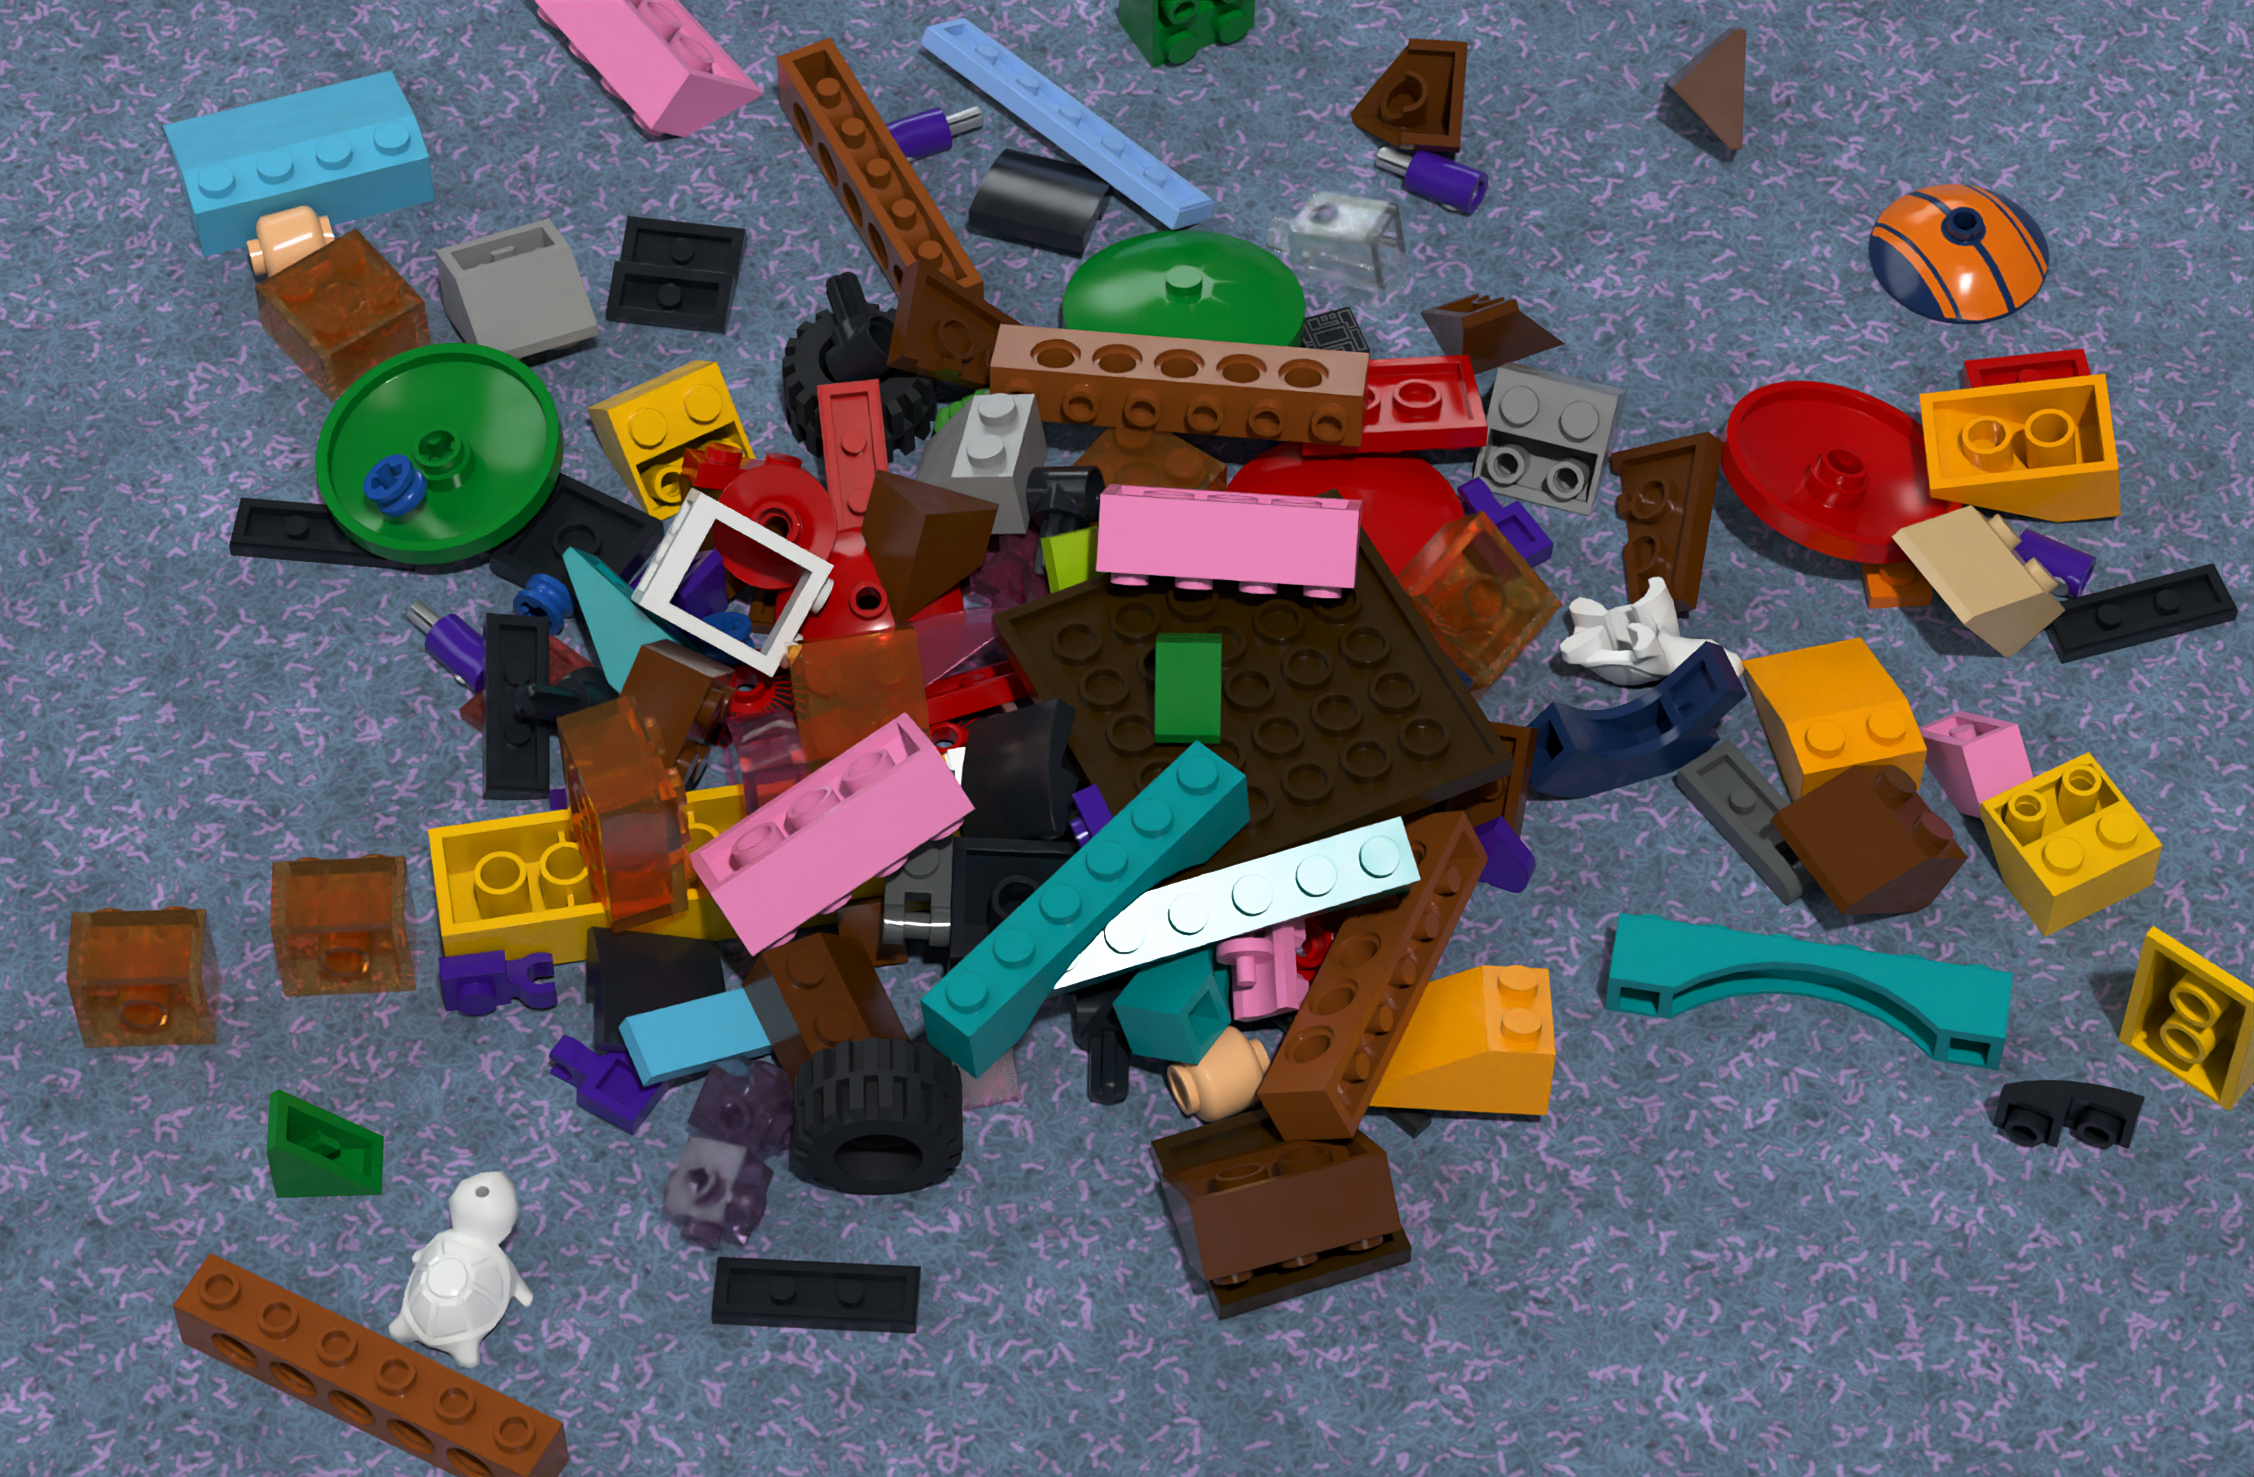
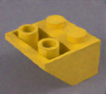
(656, 421)
(2069, 843)

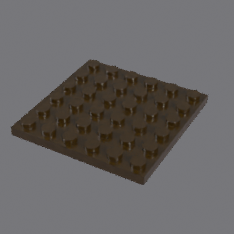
(1325, 702)

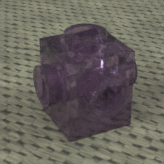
(747, 1106)
(717, 1192)

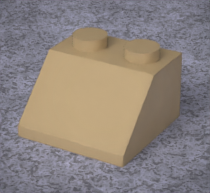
(1983, 576)

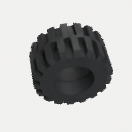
(906, 397)
(878, 1116)

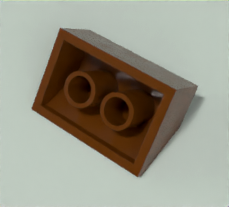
(1282, 1205)

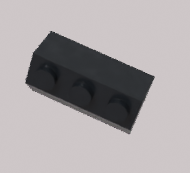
(992, 881)

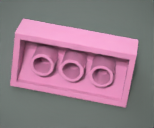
(654, 60)
(1229, 538)
(831, 834)

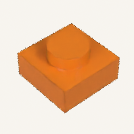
(1895, 585)

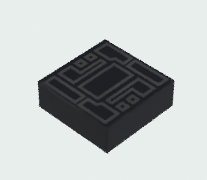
(1334, 332)

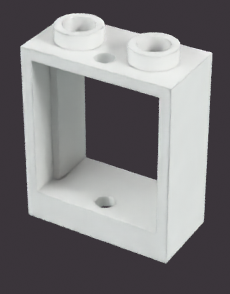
(679, 550)

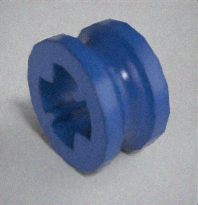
(395, 485)
(546, 598)
(733, 624)

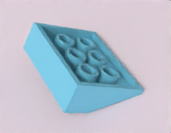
(333, 148)

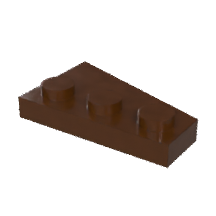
(944, 329)
(1668, 513)

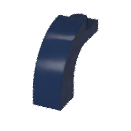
(1649, 737)

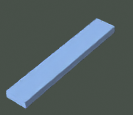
(1068, 123)

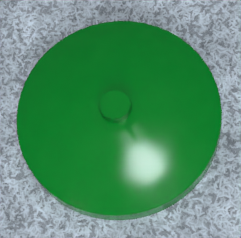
(1188, 289)
(464, 420)

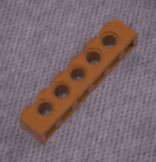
(867, 167)
(1185, 384)
(1371, 987)
(364, 1377)

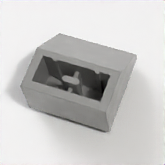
(516, 291)
(1549, 437)

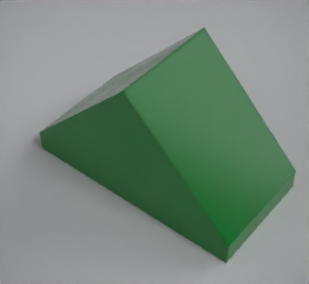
(1188, 687)
(320, 1152)

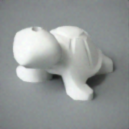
(1632, 640)
(463, 1274)

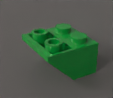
(1178, 28)

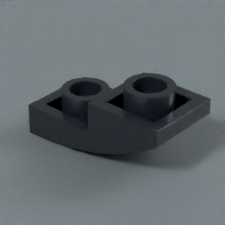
(2041, 1110)

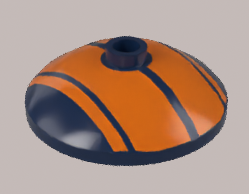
(1958, 254)

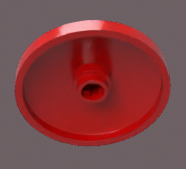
(1830, 468)
(1400, 492)

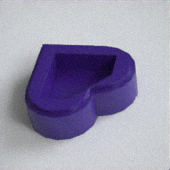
(1509, 860)

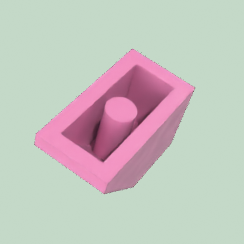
(1975, 758)

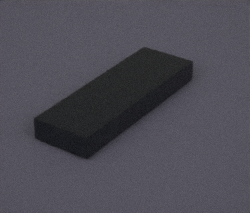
(298, 534)
(2141, 613)
(514, 746)
(816, 1295)

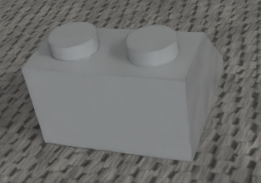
(989, 455)

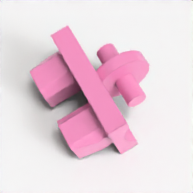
(1265, 971)

